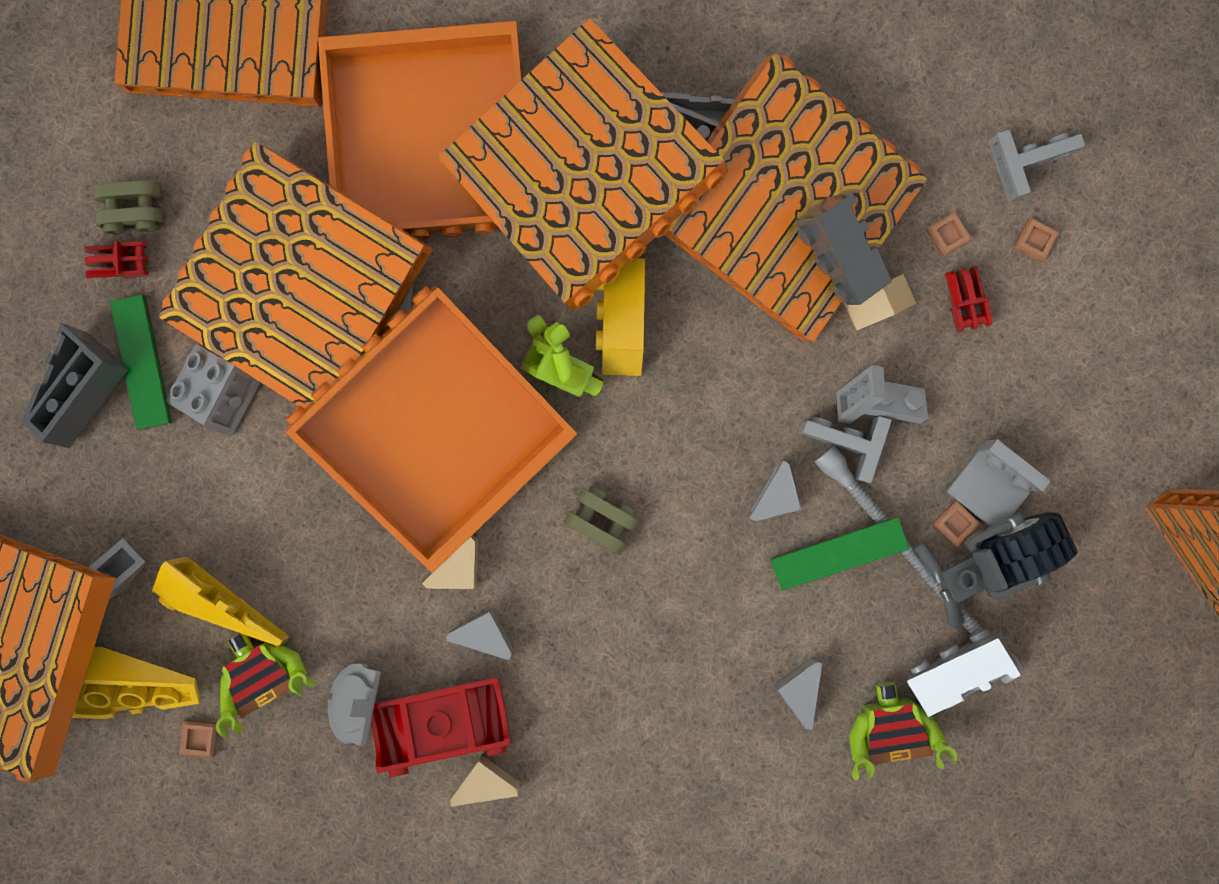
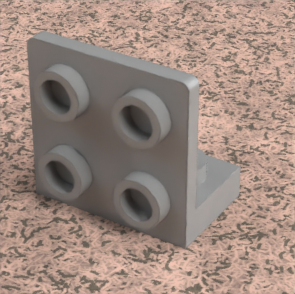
(212, 391)
(995, 482)

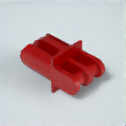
(119, 260)
(967, 292)

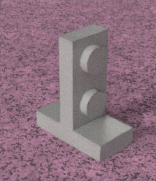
(1013, 162)
(874, 396)
(852, 440)

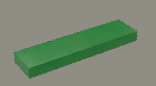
(142, 360)
(839, 553)

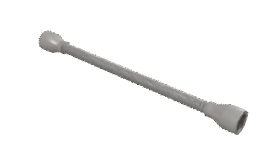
(835, 466)

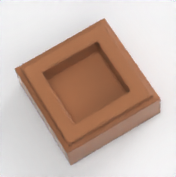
(948, 234)
(1036, 240)
(956, 523)
(198, 739)

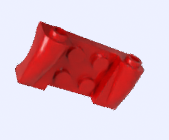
(440, 726)

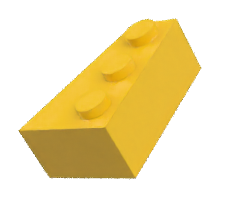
(623, 321)

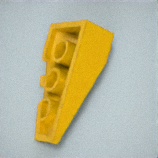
(195, 592)
(126, 683)

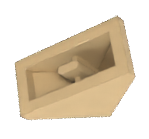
(883, 304)
(458, 570)
(485, 783)

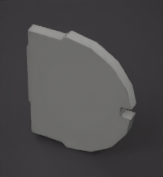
(353, 703)

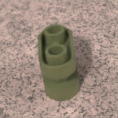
(143, 217)
(622, 518)

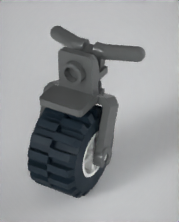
(1010, 560)

